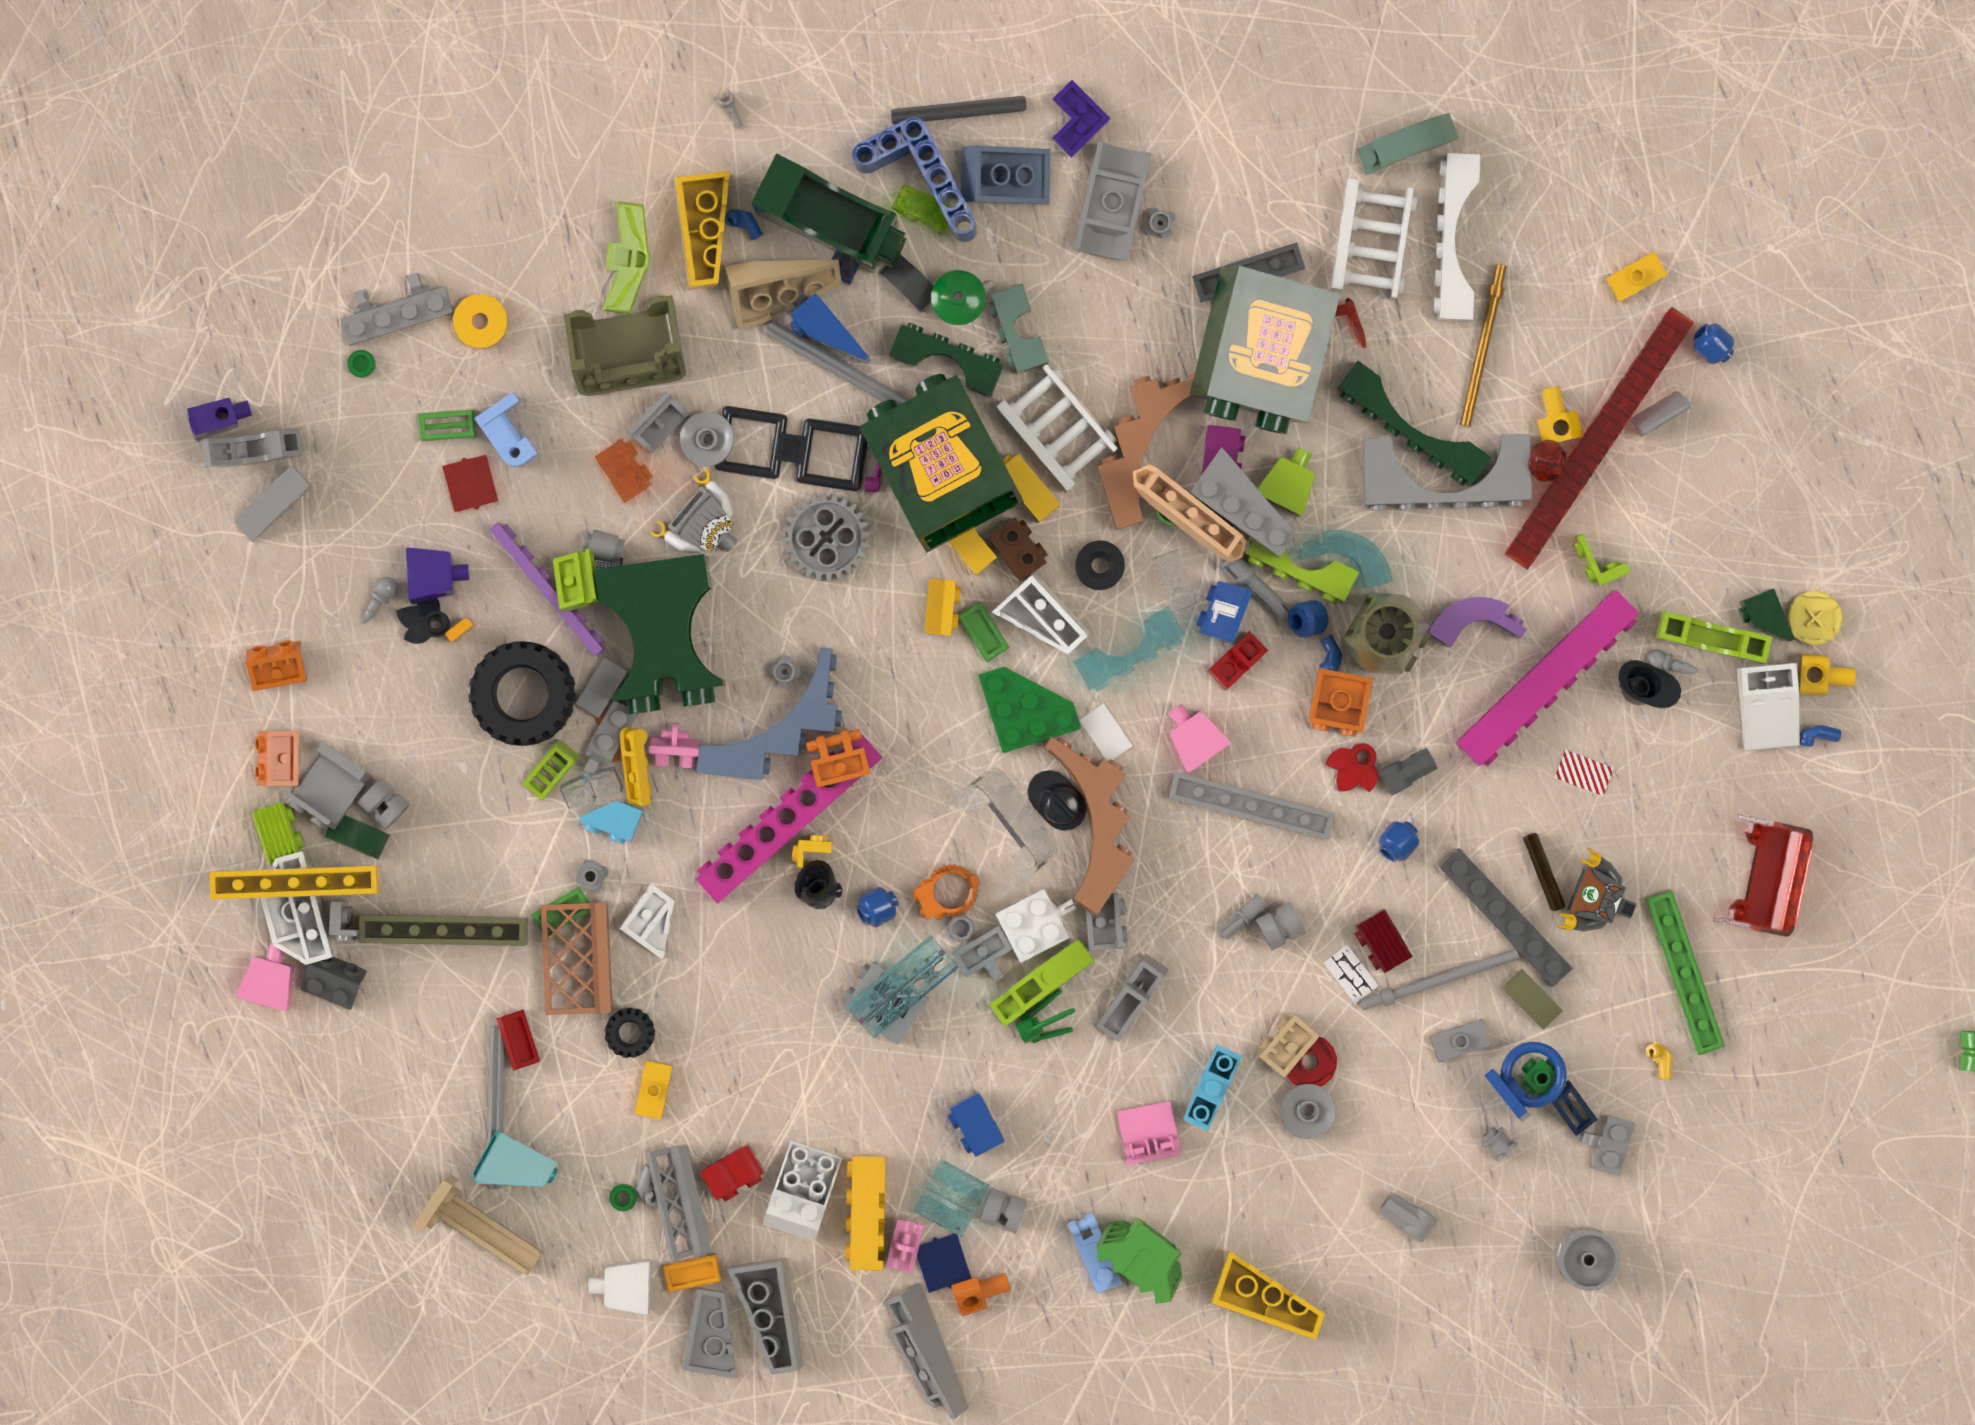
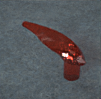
(1354, 321)

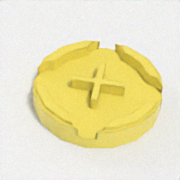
(1814, 618)

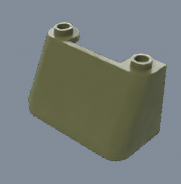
(625, 349)

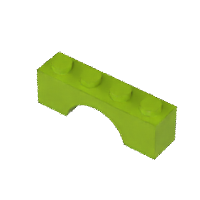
(1333, 580)
(1713, 637)

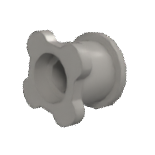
(600, 872)
(1498, 1143)

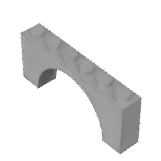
(1389, 485)

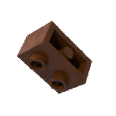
(1018, 549)

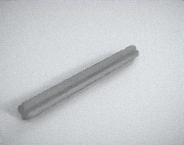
(833, 364)
(496, 1086)

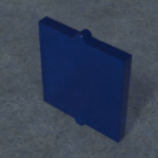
(943, 1262)

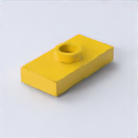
(1636, 276)
(653, 1089)

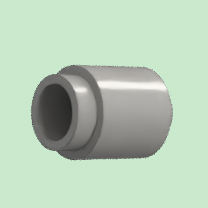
(604, 545)

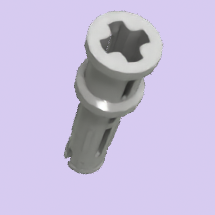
(1246, 577)

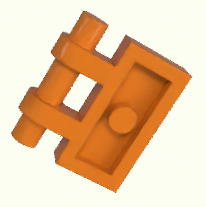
(840, 766)

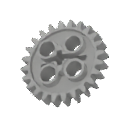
(808, 521)

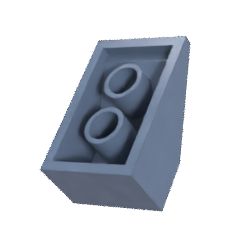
(1005, 175)

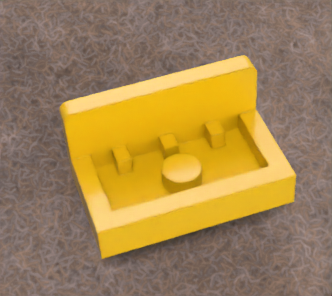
(940, 607)
(816, 843)

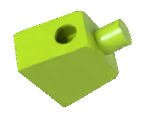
(1289, 483)

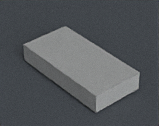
(601, 687)

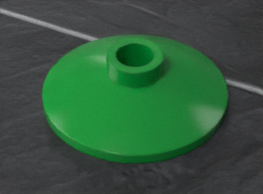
(965, 310)

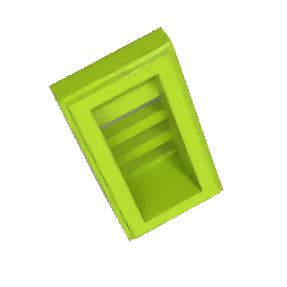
(567, 753)

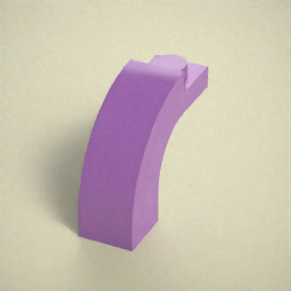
(1458, 615)

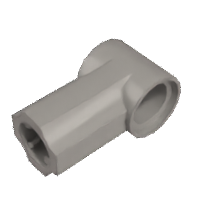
(1413, 1220)

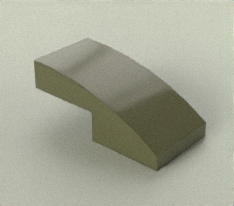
(1532, 999)

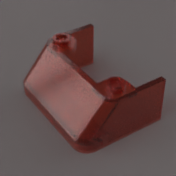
(1774, 878)

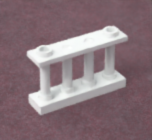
(1352, 222)
(1048, 453)

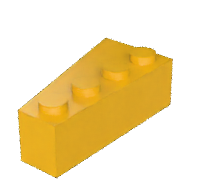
(701, 216)
(867, 1212)
(1257, 1296)

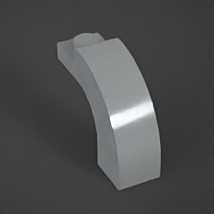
(252, 448)

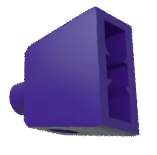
(204, 419)
(432, 574)

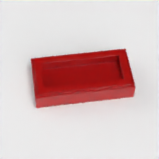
(518, 1039)

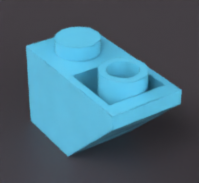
(615, 818)

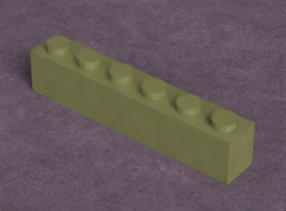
(443, 930)

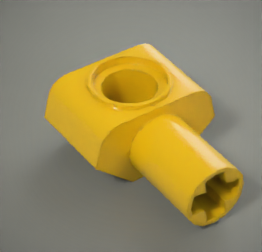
(1556, 412)
(1828, 675)

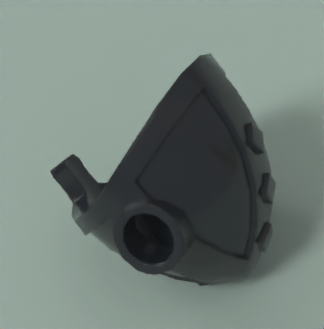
(817, 885)

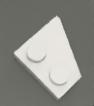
(650, 920)

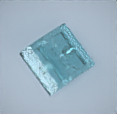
(951, 1198)

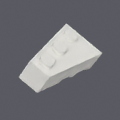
(1043, 614)

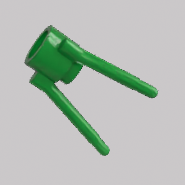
(1031, 1028)

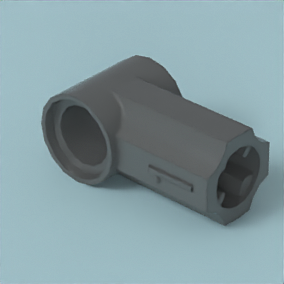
(1402, 773)

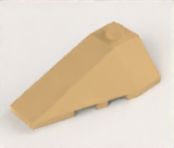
(769, 287)

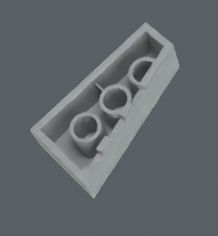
(1237, 500)
(770, 1309)

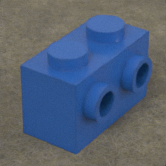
(976, 1124)

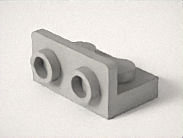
(340, 916)

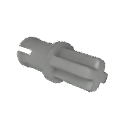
(1242, 917)

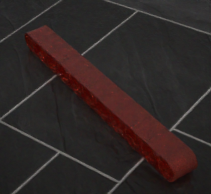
(1599, 437)

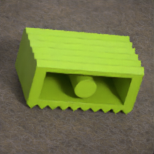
(278, 831)

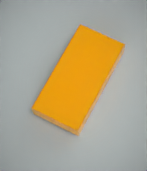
(692, 1273)

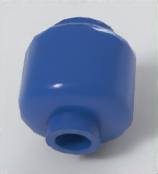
(1713, 343)
(1308, 618)
(1398, 841)
(877, 907)

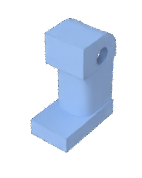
(504, 434)

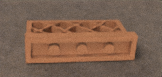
(601, 958)

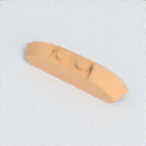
(1189, 513)

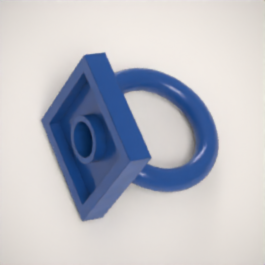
(1511, 1090)

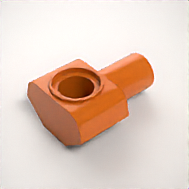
(972, 1293)

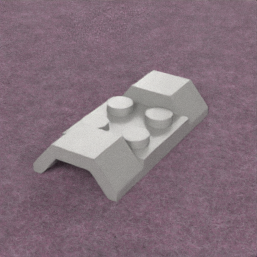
(1112, 202)

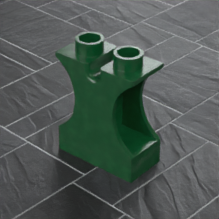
(828, 215)
(658, 609)

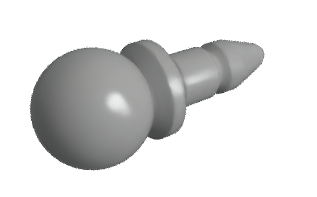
(385, 589)
(1665, 662)

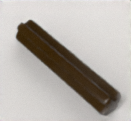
(1544, 871)

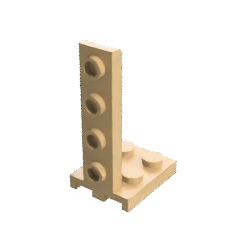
(477, 1226)

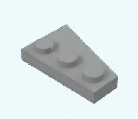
(709, 1338)

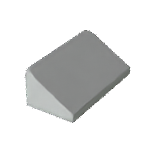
(1660, 413)

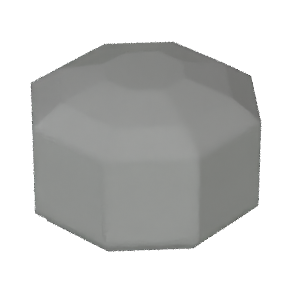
(961, 928)

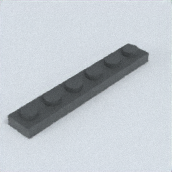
(1506, 917)

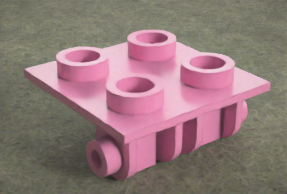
(1149, 1133)

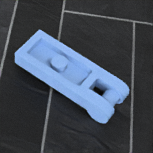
(1099, 1271)

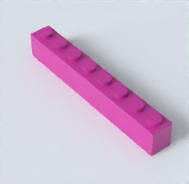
(1547, 677)

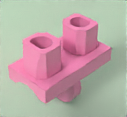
(674, 743)
(905, 1245)

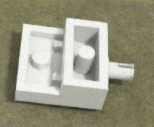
(1034, 924)

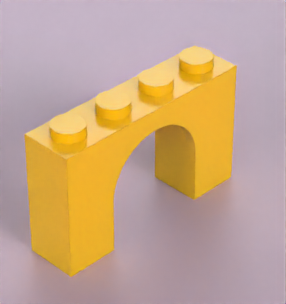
(1036, 499)

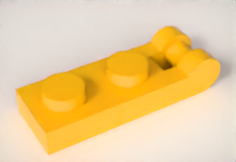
(635, 766)

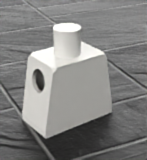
(625, 1286)

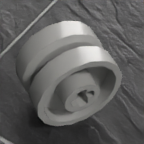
(1602, 1266)

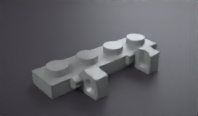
(374, 321)

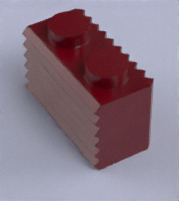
(1383, 941)

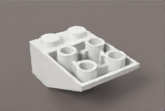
(1769, 706)
(802, 1191)

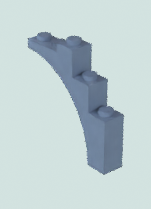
(812, 712)

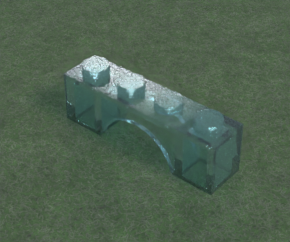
(1159, 632)

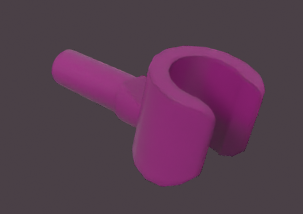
(872, 484)

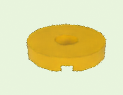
(476, 305)

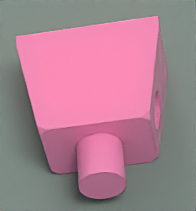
(1195, 738)
(268, 981)

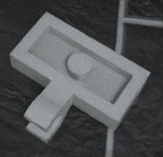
(983, 953)
(1610, 1145)

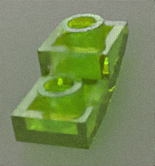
(920, 207)

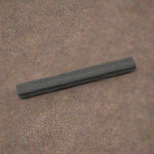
(961, 109)

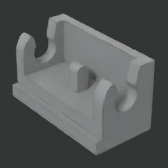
(658, 422)

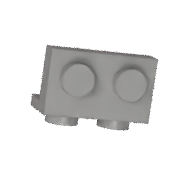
(1106, 928)

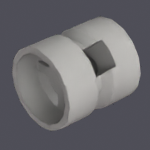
(376, 797)
(1280, 926)
(1003, 1210)

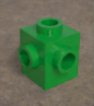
(1530, 1072)

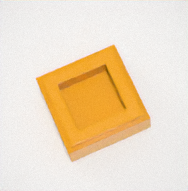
(460, 629)

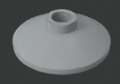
(694, 435)
(1315, 1124)

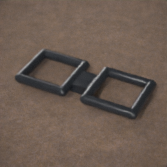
(797, 449)

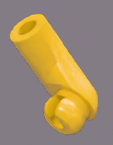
(1663, 1058)

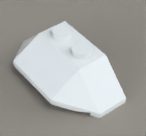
(298, 922)

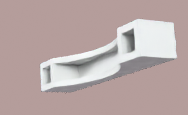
(1455, 297)

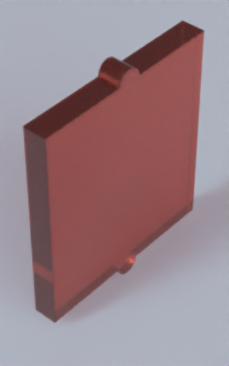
(470, 483)

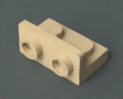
(1287, 1044)

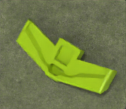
(627, 258)

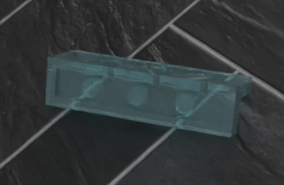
(899, 983)

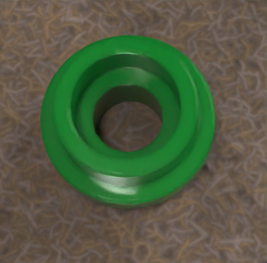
(623, 1206)

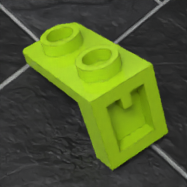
(1611, 571)

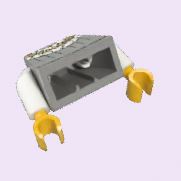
(702, 521)

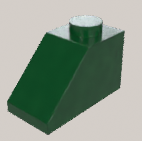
(1766, 615)

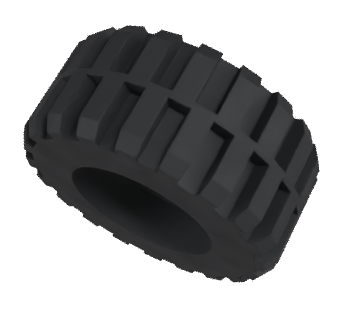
(484, 693)

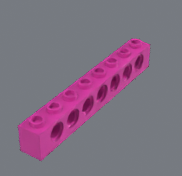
(720, 887)

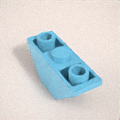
(1212, 1087)

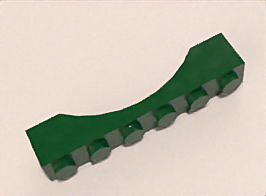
(1366, 390)

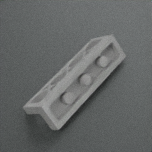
(688, 1202)

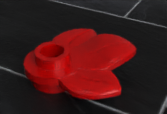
(1352, 771)

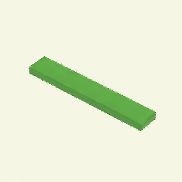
(1684, 972)

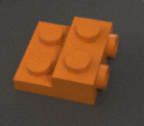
(1340, 702)

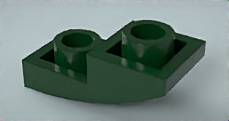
(359, 837)

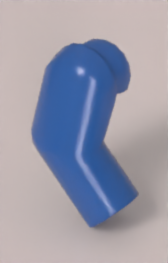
(745, 220)
(1333, 656)
(1820, 732)

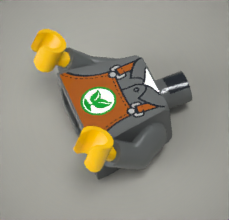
(1596, 896)

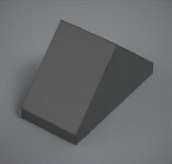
(909, 282)

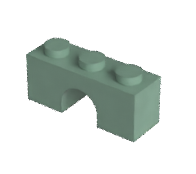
(1024, 353)

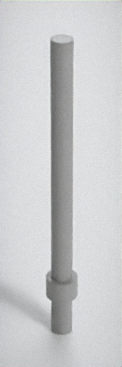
(1389, 996)

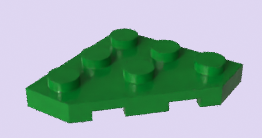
(1025, 710)

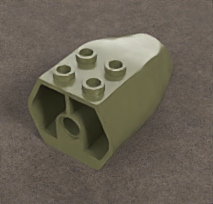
(1386, 634)

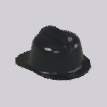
(1648, 685)
(1057, 800)

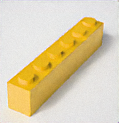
(295, 882)

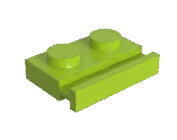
(575, 580)

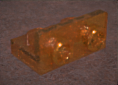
(623, 470)

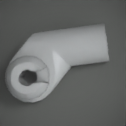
(646, 1188)

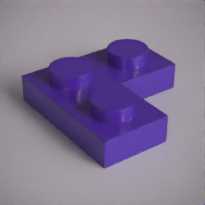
(1085, 117)

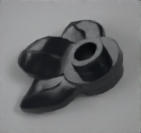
(419, 621)

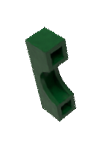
(914, 346)

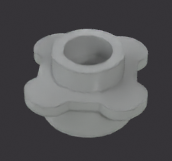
(1155, 216)
(784, 679)

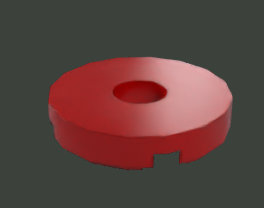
(1322, 1071)

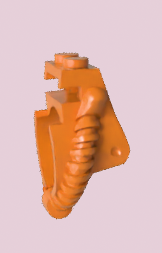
(926, 893)

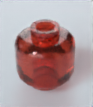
(1547, 460)

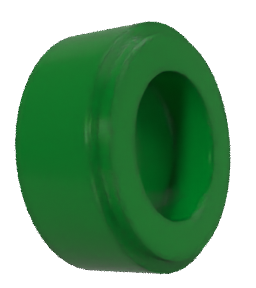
(361, 363)

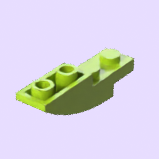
(1042, 982)

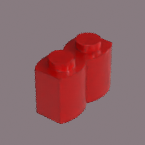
(733, 1172)

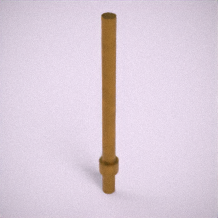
(1495, 293)

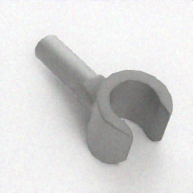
(731, 109)

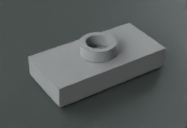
(1460, 1040)

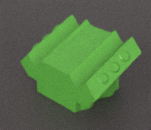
(1142, 1257)

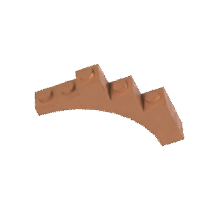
(1133, 438)
(1107, 820)

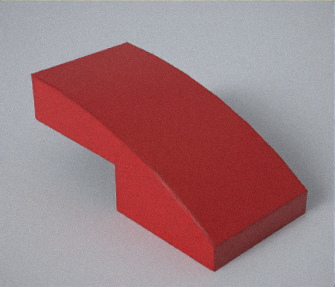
(1237, 660)

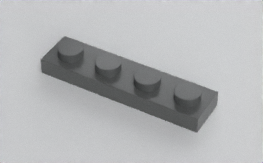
(1275, 262)

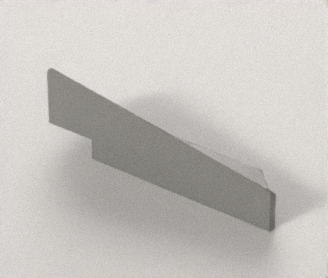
(924, 1350)

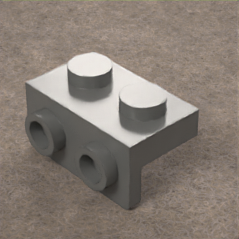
(334, 981)

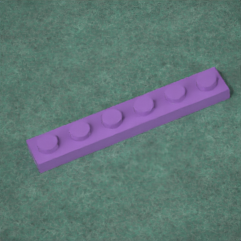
(540, 578)

